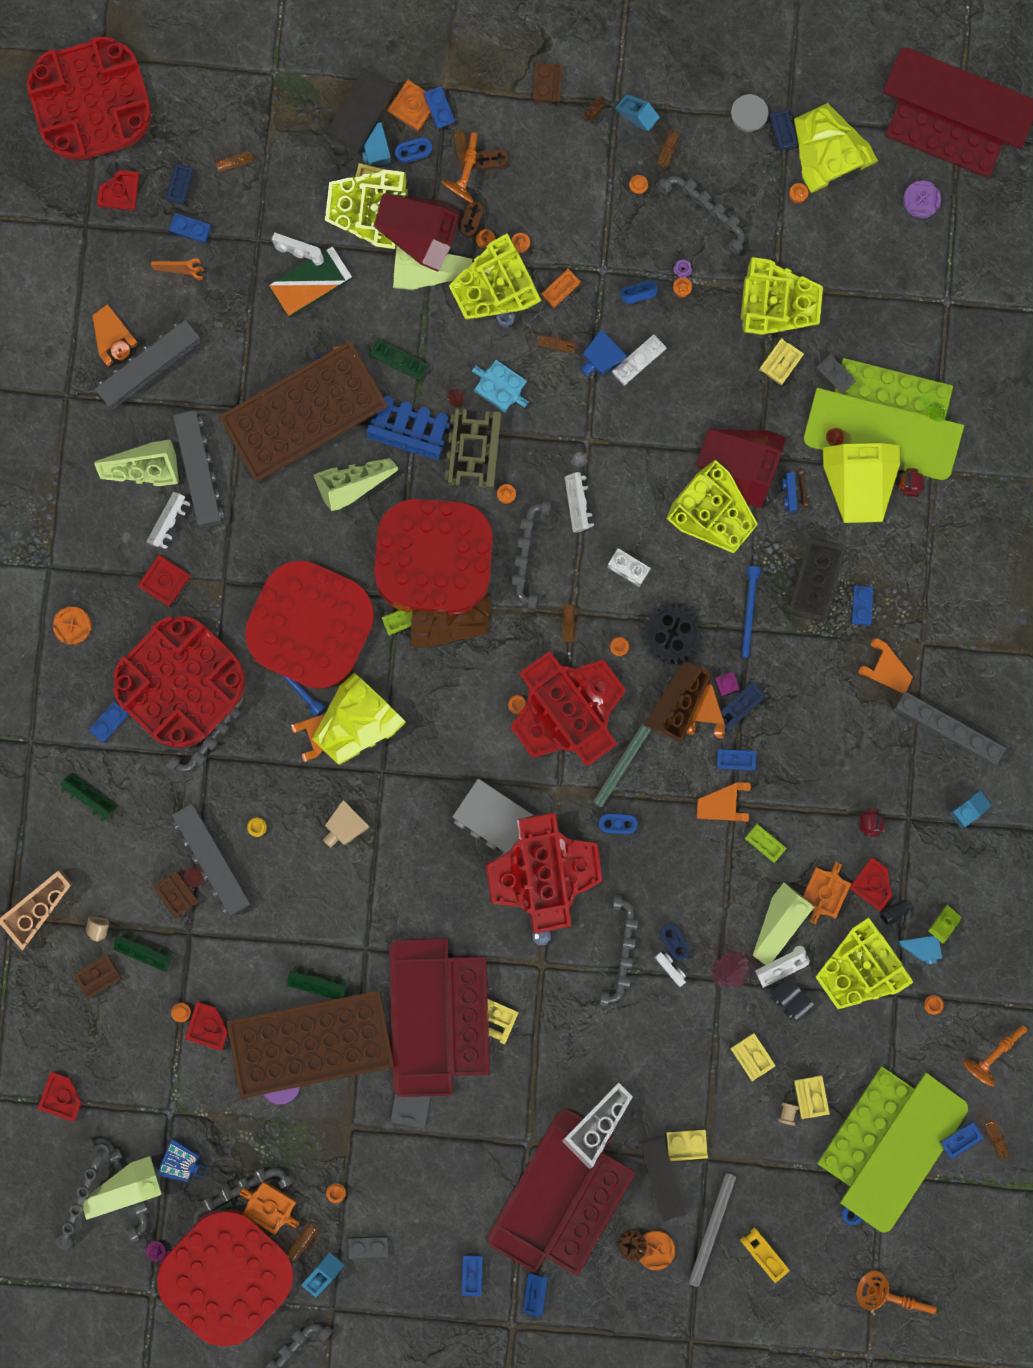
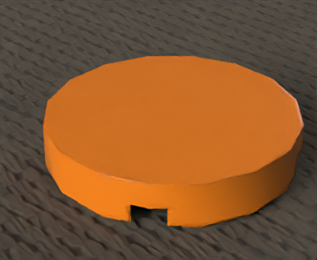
(72, 625)
(659, 1250)

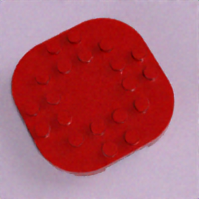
(89, 99)
(433, 556)
(309, 624)
(179, 682)
(224, 1277)

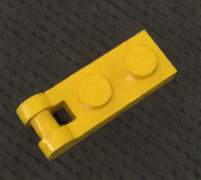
(765, 1256)

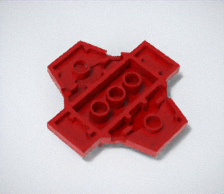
(568, 708)
(543, 872)

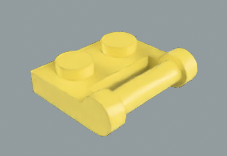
(501, 1016)

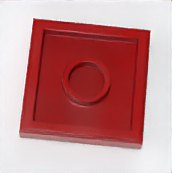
(164, 580)

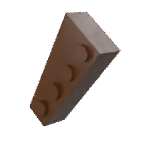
(679, 702)

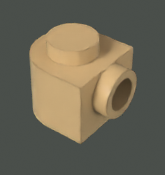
(97, 928)

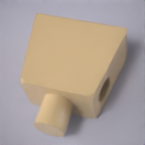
(344, 825)

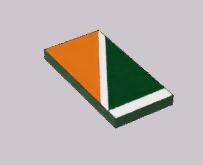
(310, 282)

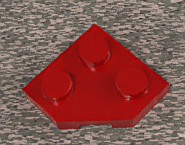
(119, 191)
(873, 884)
(207, 1027)
(60, 1097)

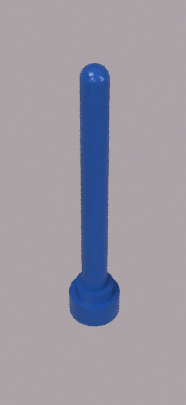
(752, 574)
(315, 707)

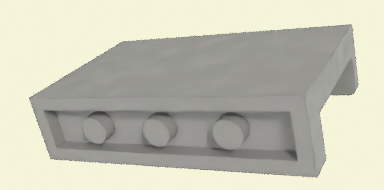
(490, 816)

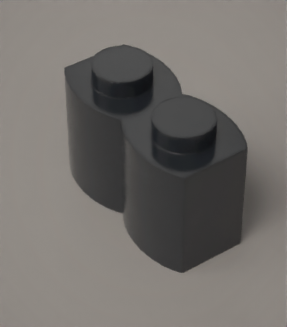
(791, 998)

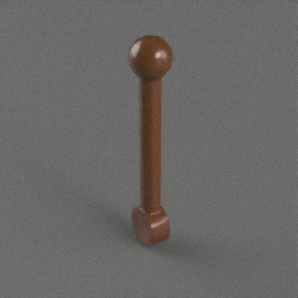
(804, 503)

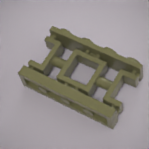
(488, 450)

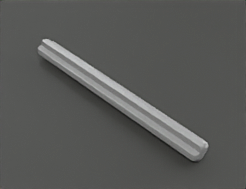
(712, 1229)

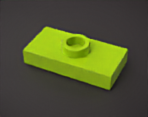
(397, 621)
(765, 843)
(945, 924)

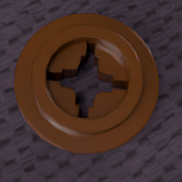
(594, 109)
(638, 1240)

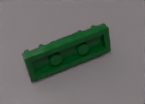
(398, 359)
(88, 796)
(142, 952)
(316, 984)

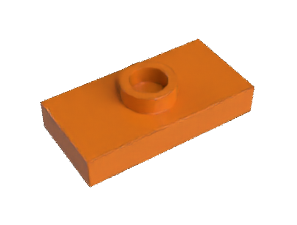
(560, 288)

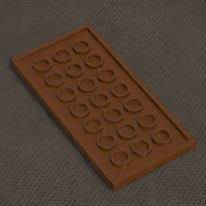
(303, 411)
(310, 1044)

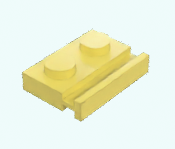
(781, 361)
(752, 1057)
(811, 1097)
(687, 1145)

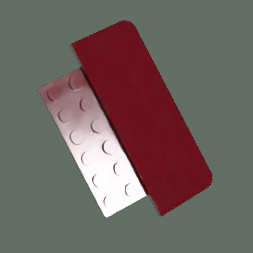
(954, 112)
(436, 1017)
(560, 1203)

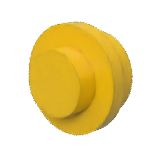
(256, 827)

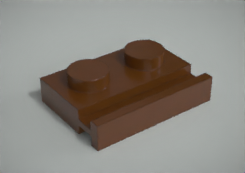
(547, 82)
(176, 894)
(97, 976)

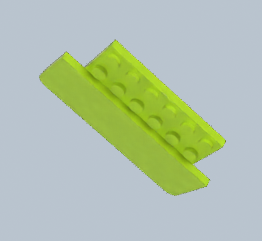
(889, 410)
(891, 1144)

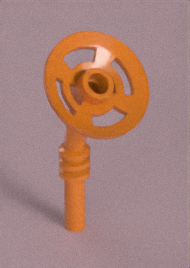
(470, 158)
(981, 1068)
(882, 1296)

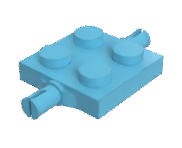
(500, 386)

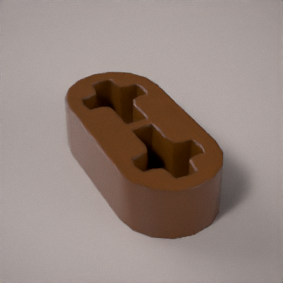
(491, 164)
(475, 221)

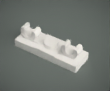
(639, 360)
(577, 502)
(167, 520)

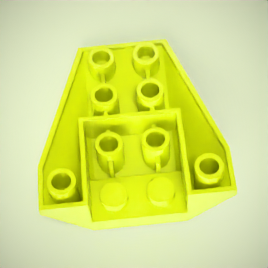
(862, 478)
(713, 509)

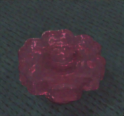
(730, 969)

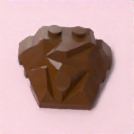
(438, 628)

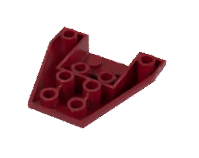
(418, 227)
(747, 456)

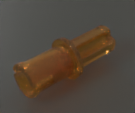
(461, 147)
(668, 148)
(234, 161)
(556, 343)
(568, 623)
(997, 1139)
(302, 1242)

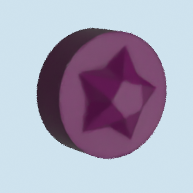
(156, 1250)

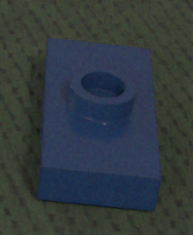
(783, 130)
(180, 184)

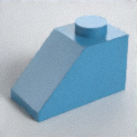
(638, 112)
(376, 148)
(970, 809)
(923, 948)
(322, 1275)

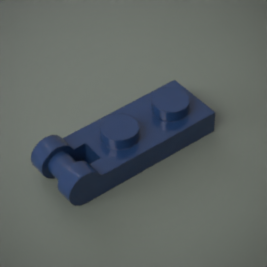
(742, 705)

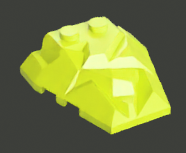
(829, 147)
(355, 203)
(495, 282)
(778, 299)
(355, 721)
(862, 968)

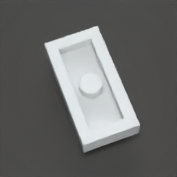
(676, 974)

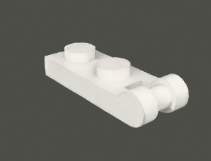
(297, 248)
(783, 966)

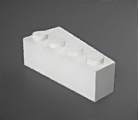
(596, 1127)

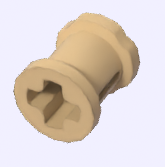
(788, 1114)

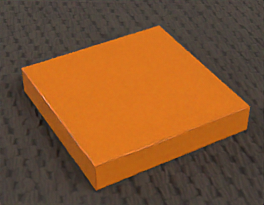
(410, 106)

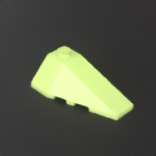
(412, 275)
(147, 463)
(347, 485)
(782, 920)
(127, 1187)

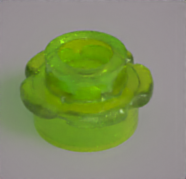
(936, 411)

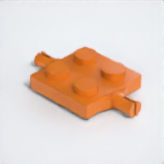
(826, 892)
(269, 1207)

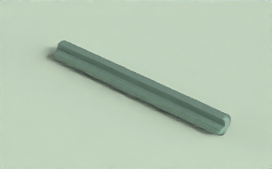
(621, 765)

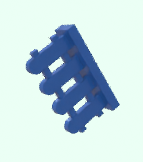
(413, 443)

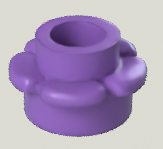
(683, 273)

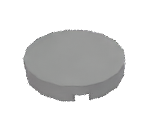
(749, 113)

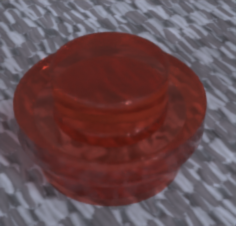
(455, 397)
(835, 436)
(193, 877)

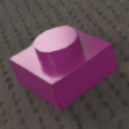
(727, 684)

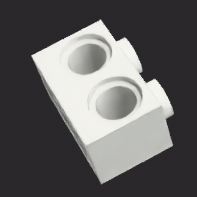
(628, 567)

